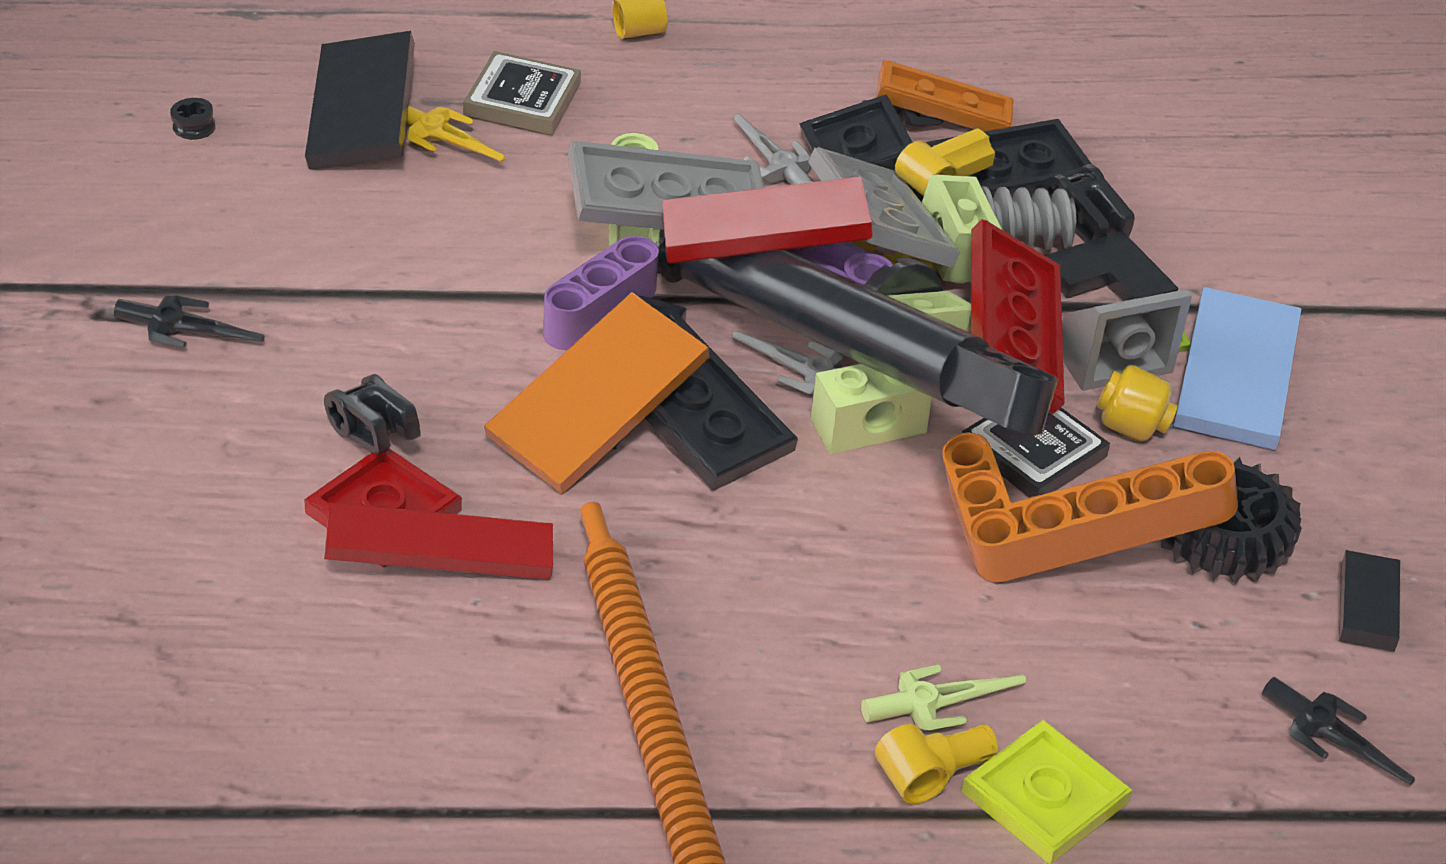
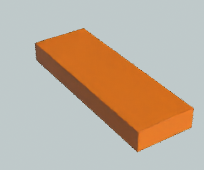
(944, 97)

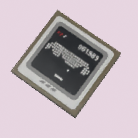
(522, 93)

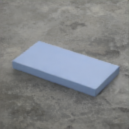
(1238, 368)

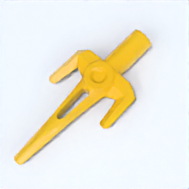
(435, 127)

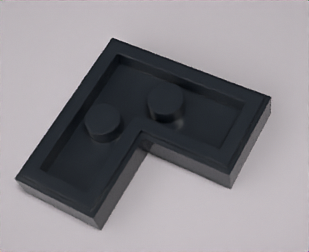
(1110, 262)

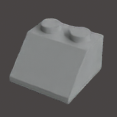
(1124, 334)

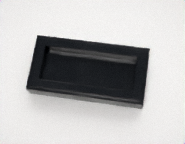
(1370, 601)

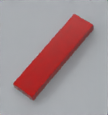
(439, 541)

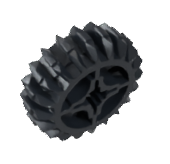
(1251, 541)

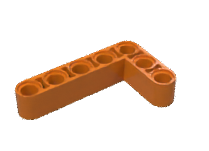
(1083, 519)

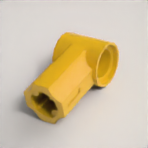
(954, 157)

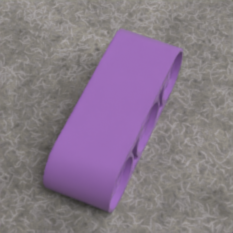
(597, 287)

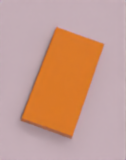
(596, 392)

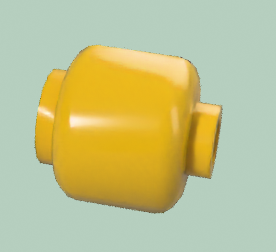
(1136, 403)

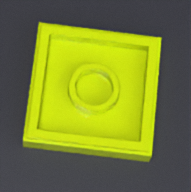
(1046, 791)

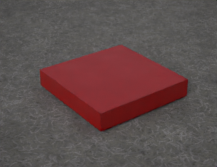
(384, 482)

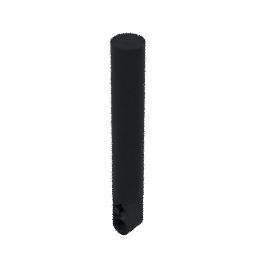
(882, 335)

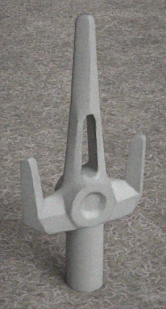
(782, 163)
(796, 361)

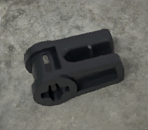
(1096, 203)
(370, 412)

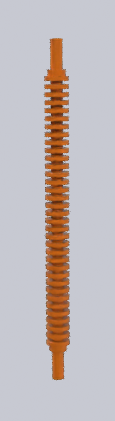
(648, 697)

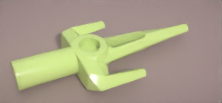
(923, 698)

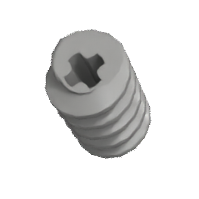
(1035, 215)

